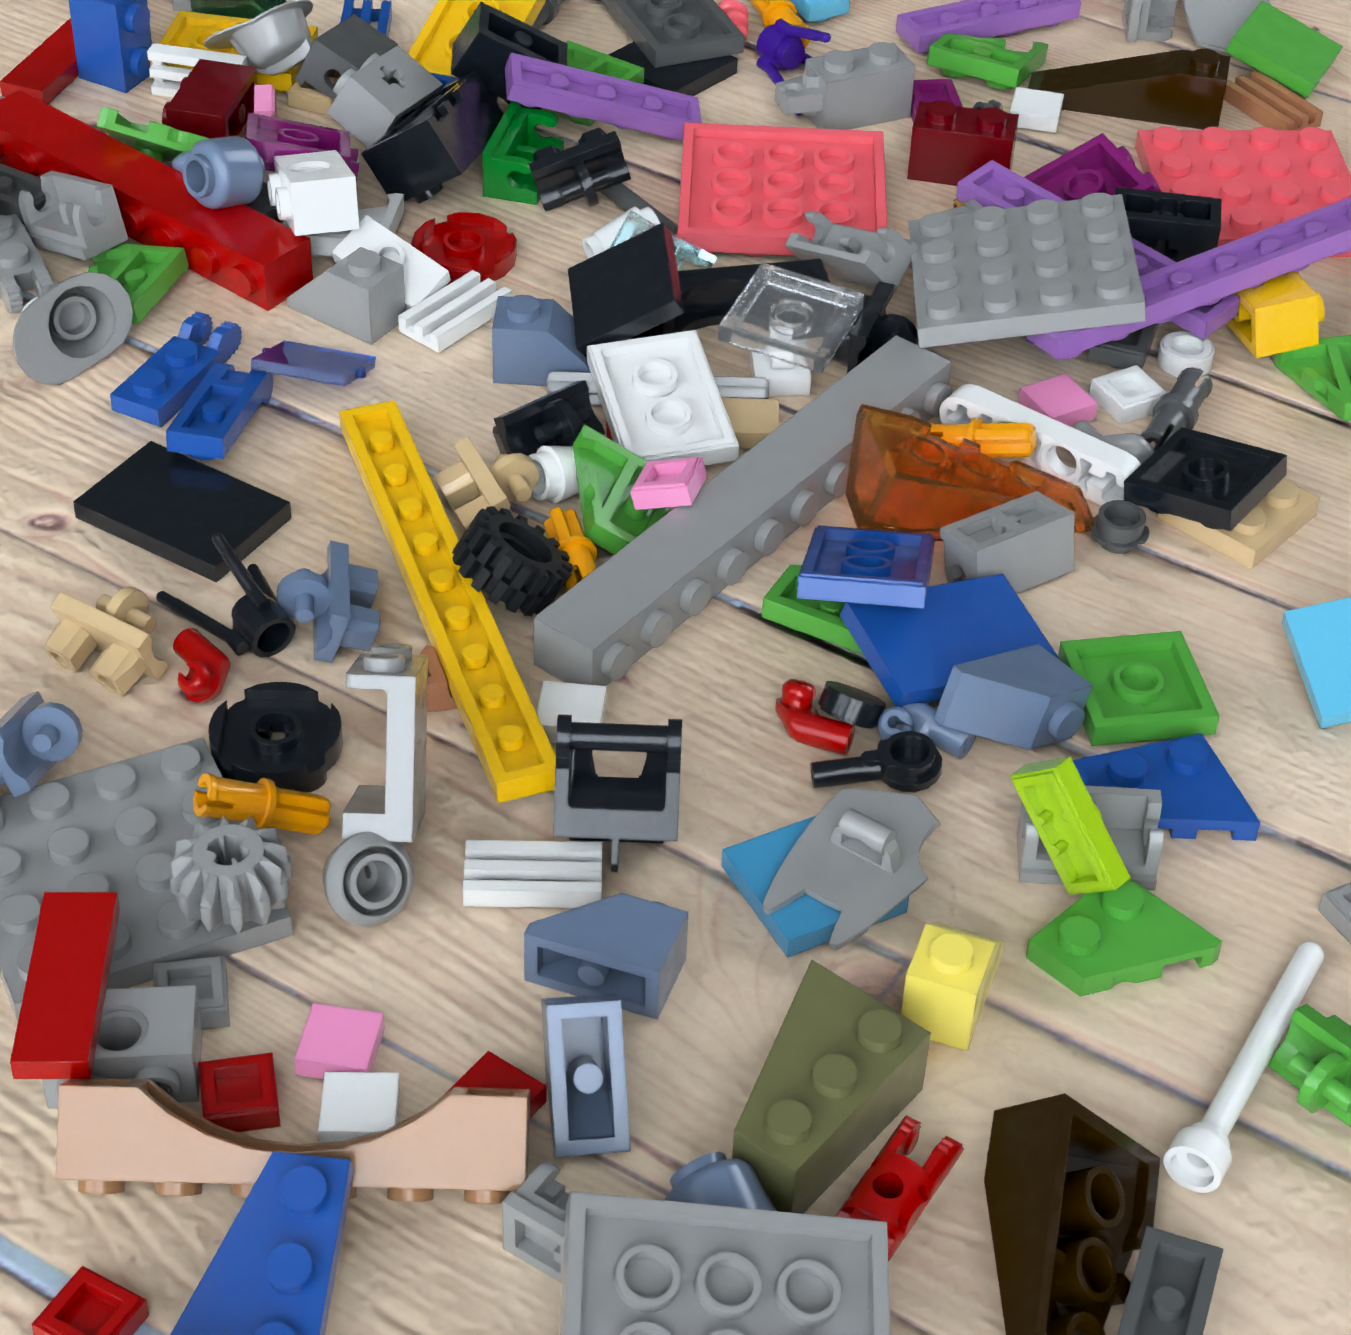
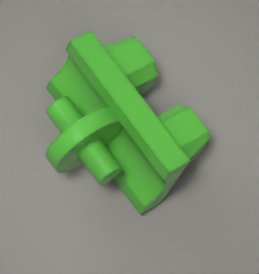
(1317, 1061)

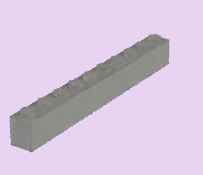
(734, 522)

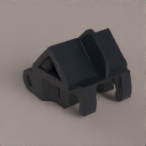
(617, 807)

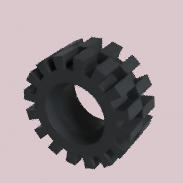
(512, 561)

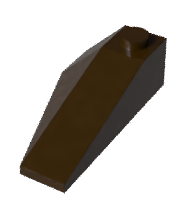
(1157, 88)
(1064, 1214)

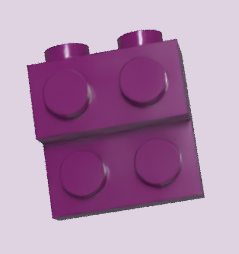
(286, 137)
(1091, 169)

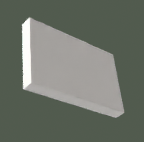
(662, 398)

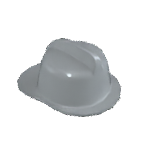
(272, 39)
(71, 327)

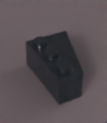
(435, 140)

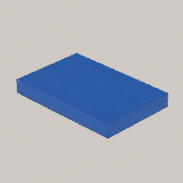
(867, 567)
(959, 624)

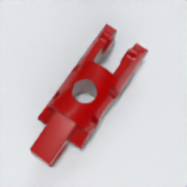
(896, 1186)

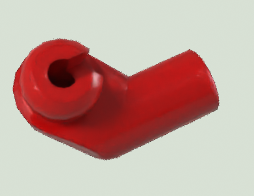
(206, 664)
(806, 724)

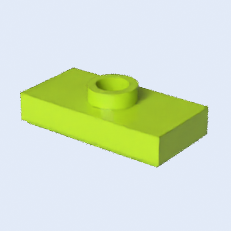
(1070, 826)

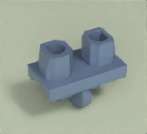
(335, 601)
(34, 739)

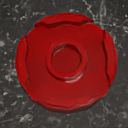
(468, 244)

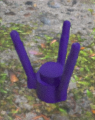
(783, 48)

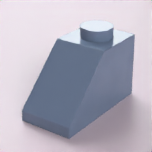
(533, 340)
(1015, 698)
(610, 948)
(586, 1074)

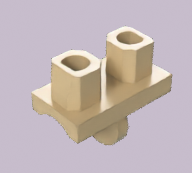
(507, 481)
(116, 629)

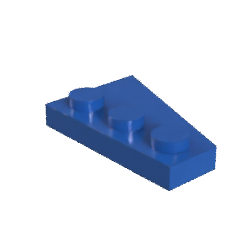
(1192, 785)
(278, 1254)

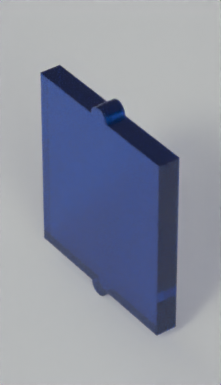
(313, 363)

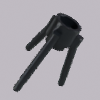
(256, 617)

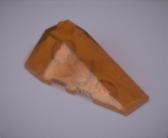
(921, 483)

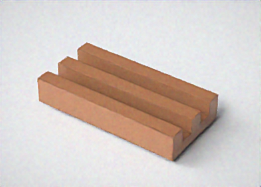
(1271, 103)

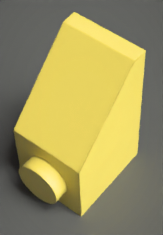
(950, 982)

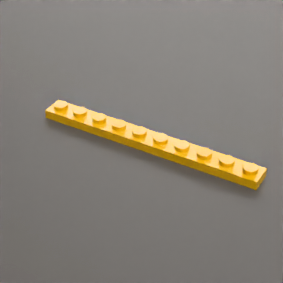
(453, 613)

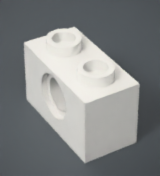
(314, 192)

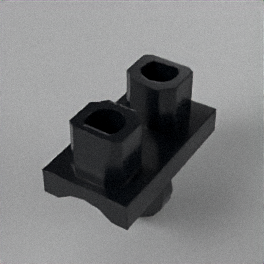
(579, 169)
(874, 328)
(546, 421)

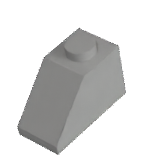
(355, 295)

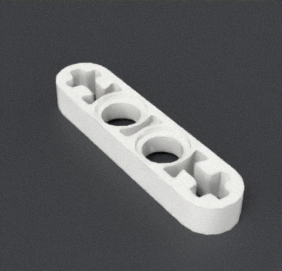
(1099, 465)

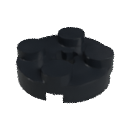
(297, 762)

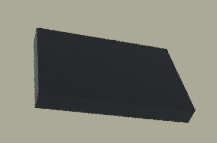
(177, 507)

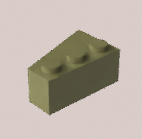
(827, 1088)

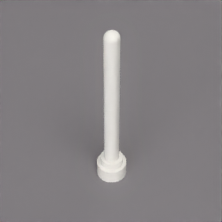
(1202, 1151)

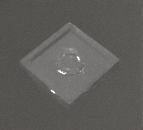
(791, 317)

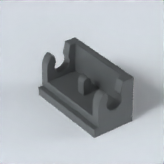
(340, 49)

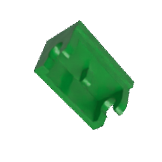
(511, 149)

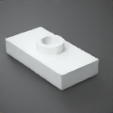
(421, 273)

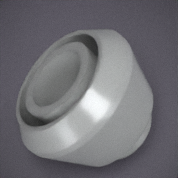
(368, 879)

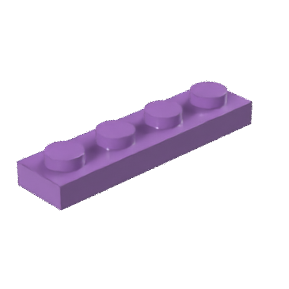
(982, 19)
(599, 97)

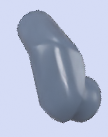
(919, 718)

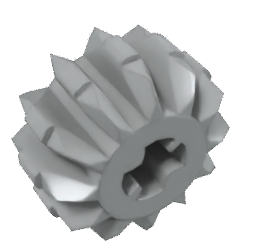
(230, 874)

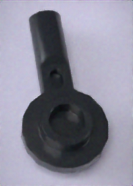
(903, 762)

